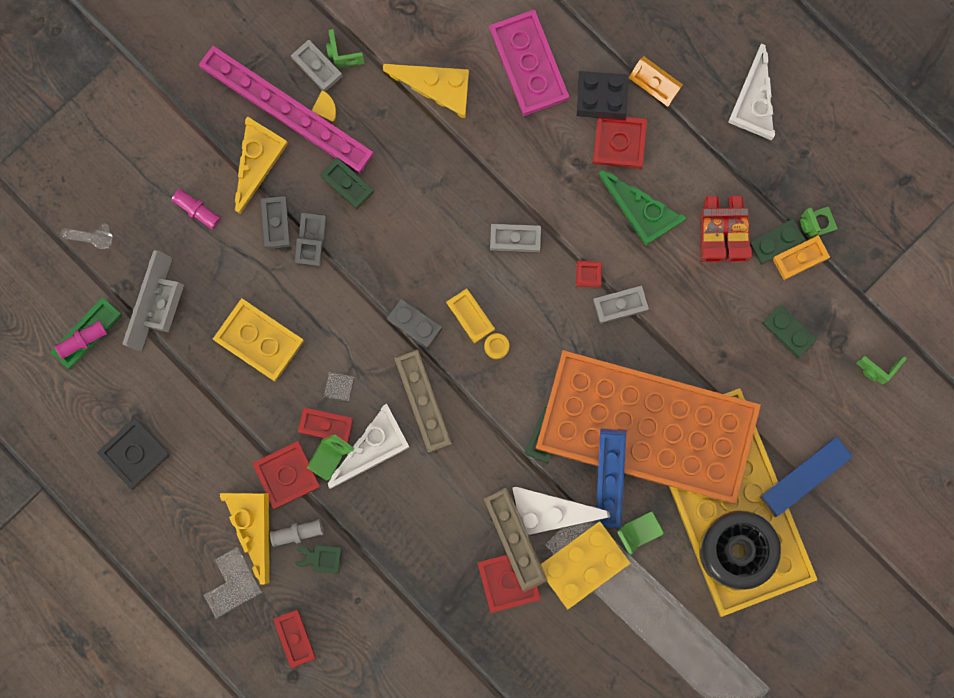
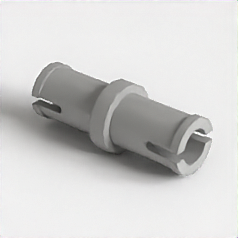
(296, 533)

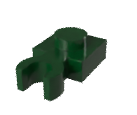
(324, 559)

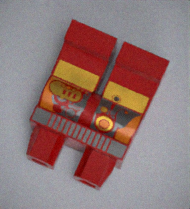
(726, 222)

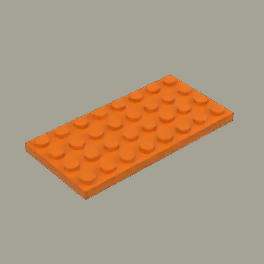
(673, 429)

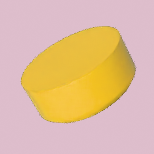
(496, 346)

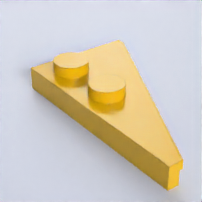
(443, 85)
(259, 155)
(251, 522)

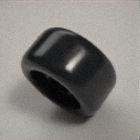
(760, 547)

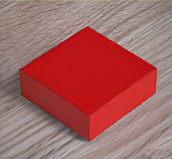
(588, 274)

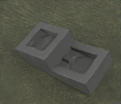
(311, 239)

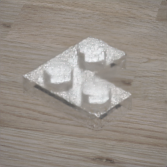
(239, 584)

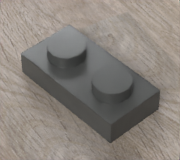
(275, 222)
(414, 323)

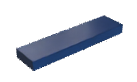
(611, 475)
(805, 477)

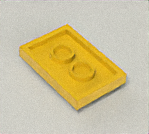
(258, 340)
(584, 565)

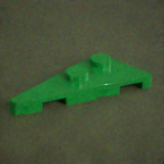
(645, 215)

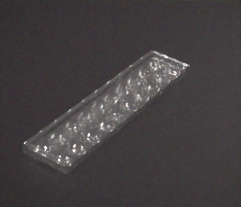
(670, 628)

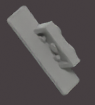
(155, 302)

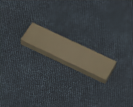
(423, 401)
(515, 539)

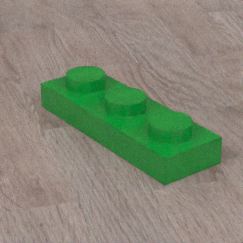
(100, 311)

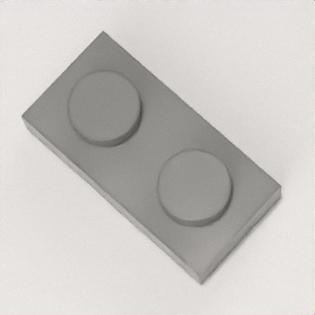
(316, 66)
(515, 238)
(620, 304)

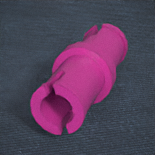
(196, 209)
(80, 340)

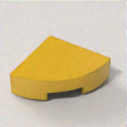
(325, 107)

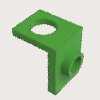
(341, 61)
(810, 225)
(875, 373)
(328, 456)
(640, 531)

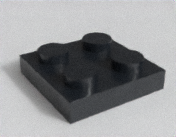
(602, 95)
(133, 453)

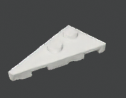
(753, 106)
(378, 443)
(548, 513)

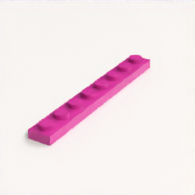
(286, 109)

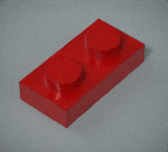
(325, 424)
(294, 638)

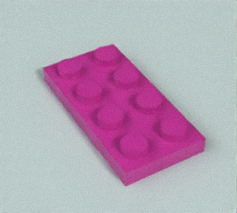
(529, 62)

